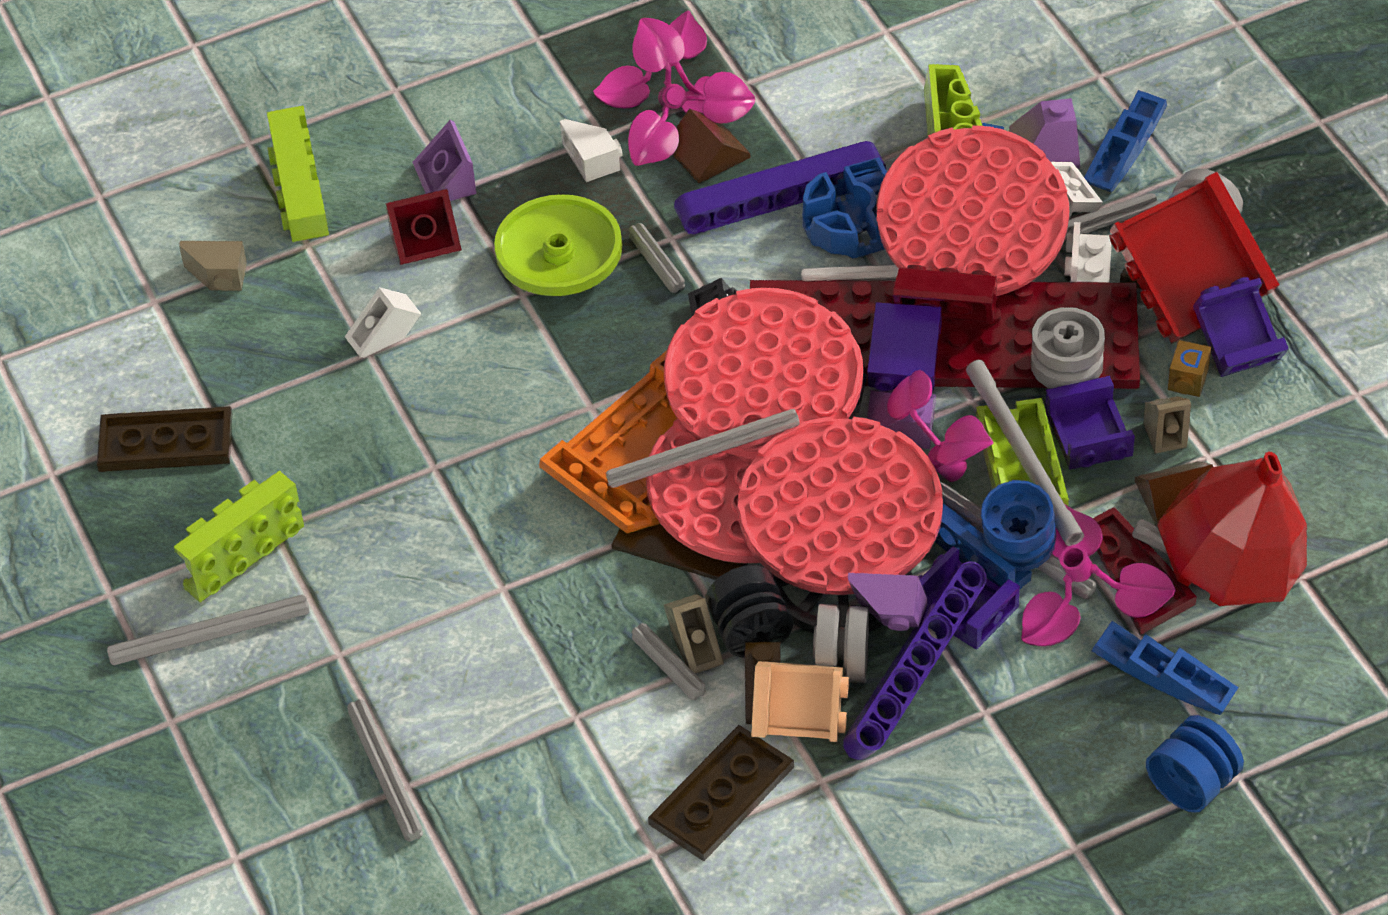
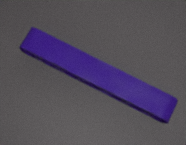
(764, 190)
(903, 667)

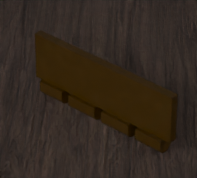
(659, 546)

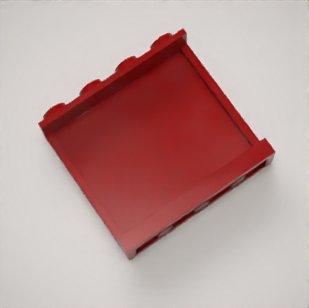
(1187, 248)

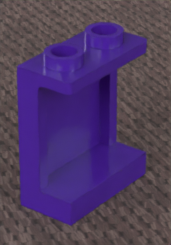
(1238, 327)
(902, 343)
(1088, 423)
(988, 611)

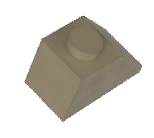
(215, 263)
(1167, 423)
(694, 633)

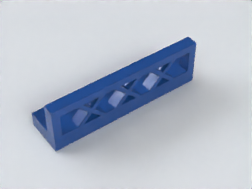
(970, 542)

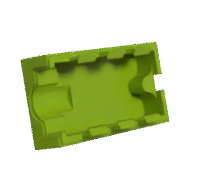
(1000, 457)
(239, 534)

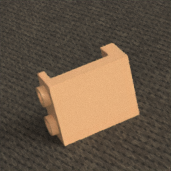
(799, 700)

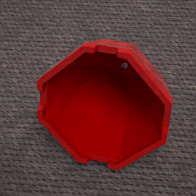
(1237, 533)

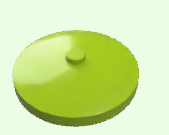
(558, 245)

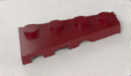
(1121, 549)

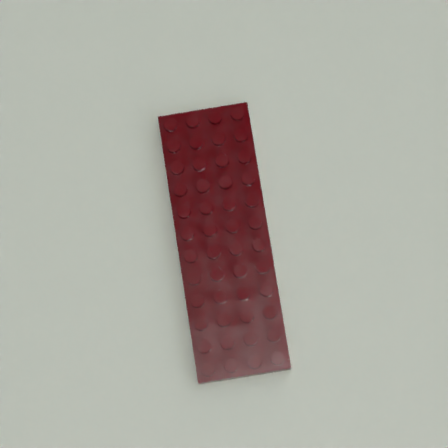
(1006, 342)

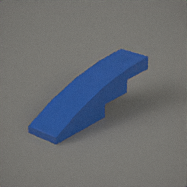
(1125, 141)
(1166, 671)

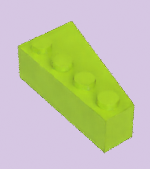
(948, 99)
(296, 175)

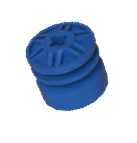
(1019, 524)
(1194, 763)

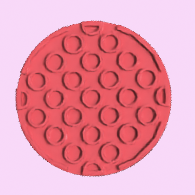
(974, 205)
(758, 359)
(700, 500)
(839, 503)

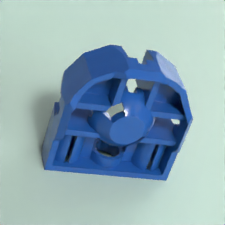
(837, 222)

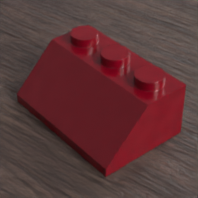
(958, 294)

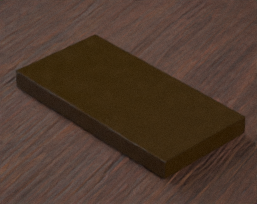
(165, 439)
(721, 792)

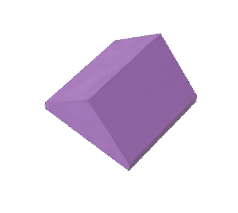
(446, 164)

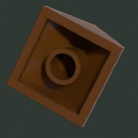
(706, 147)
(1163, 486)

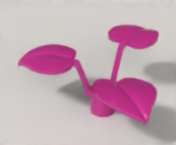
(627, 86)
(725, 96)
(962, 438)
(1053, 620)

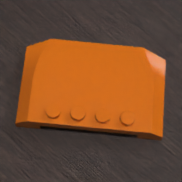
(611, 440)

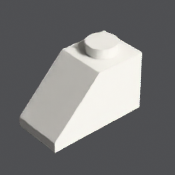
(590, 149)
(382, 322)

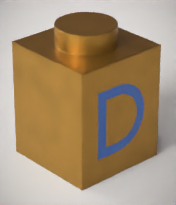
(1189, 368)

